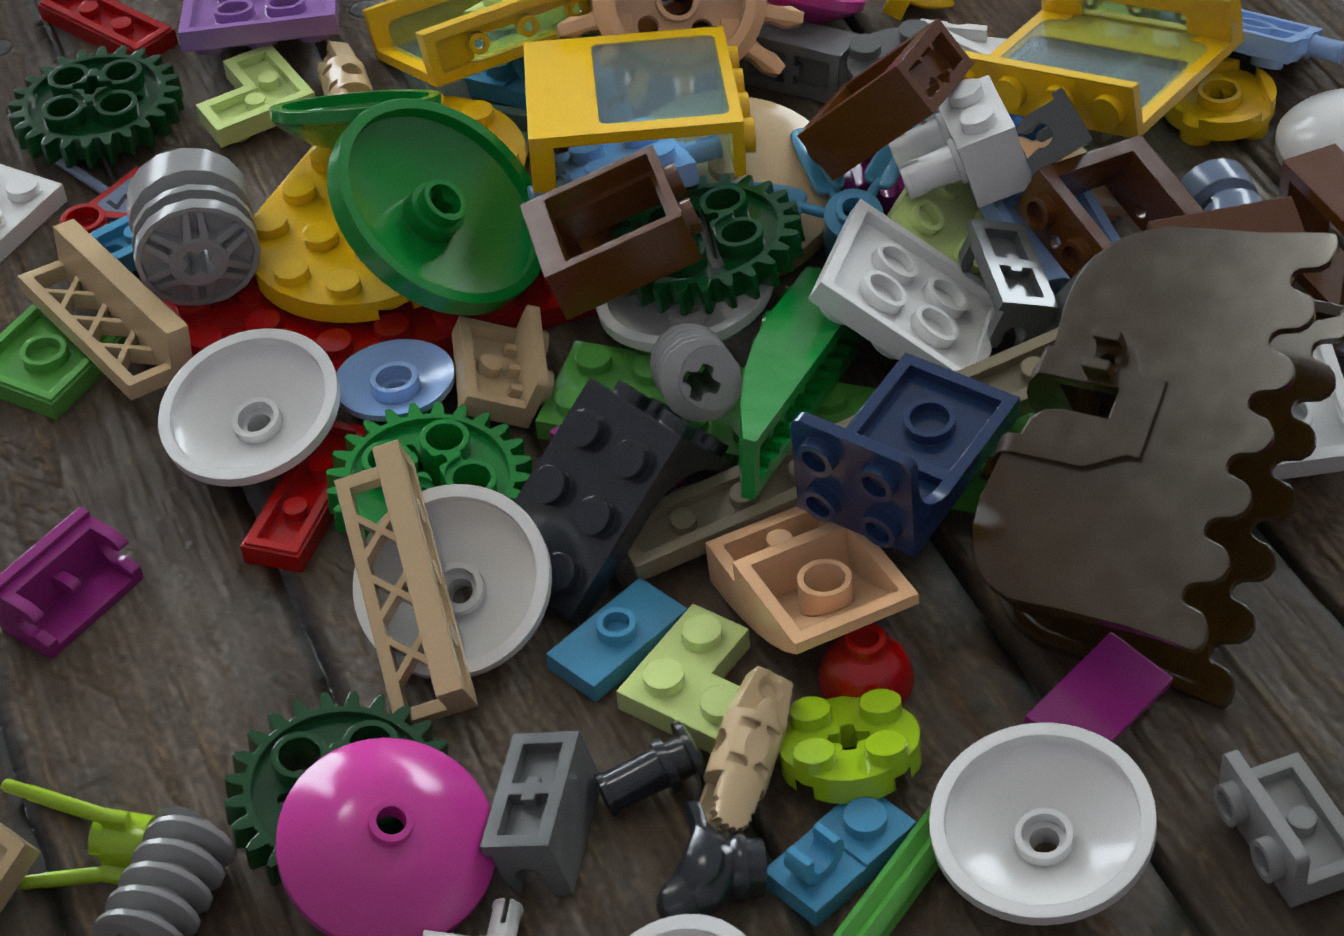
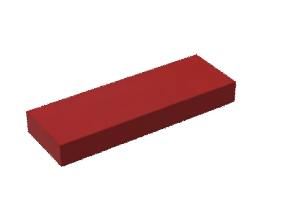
(109, 25)
(297, 509)

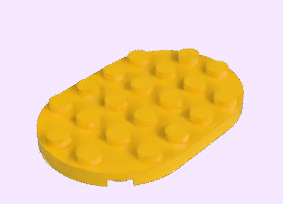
(305, 256)

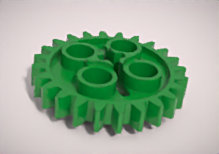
(450, 453)

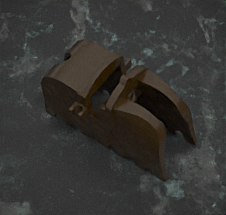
(1160, 448)

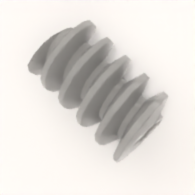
(704, 394)
(168, 877)

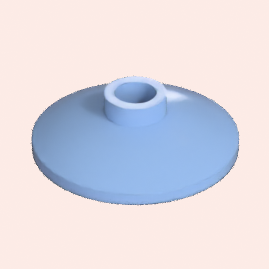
(394, 377)

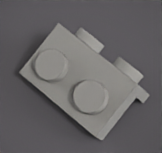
(1286, 822)

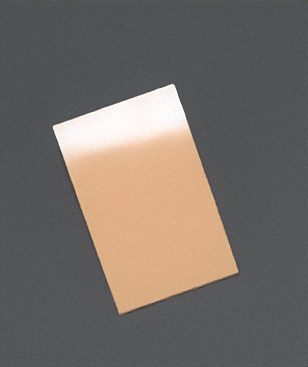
(805, 579)

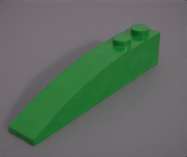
(788, 372)

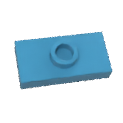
(614, 639)

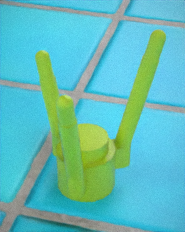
(110, 838)

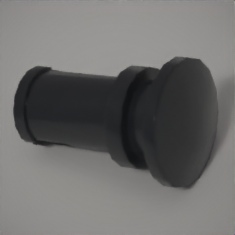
(652, 771)

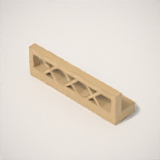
(124, 307)
(420, 576)

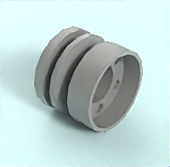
(192, 227)

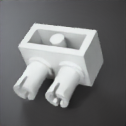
(965, 142)

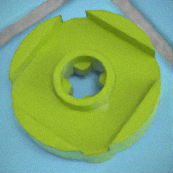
(874, 723)

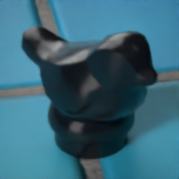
(713, 870)

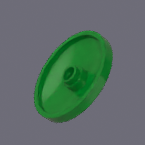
(433, 206)

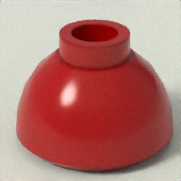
(865, 662)

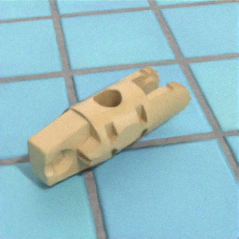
(342, 70)
(746, 751)

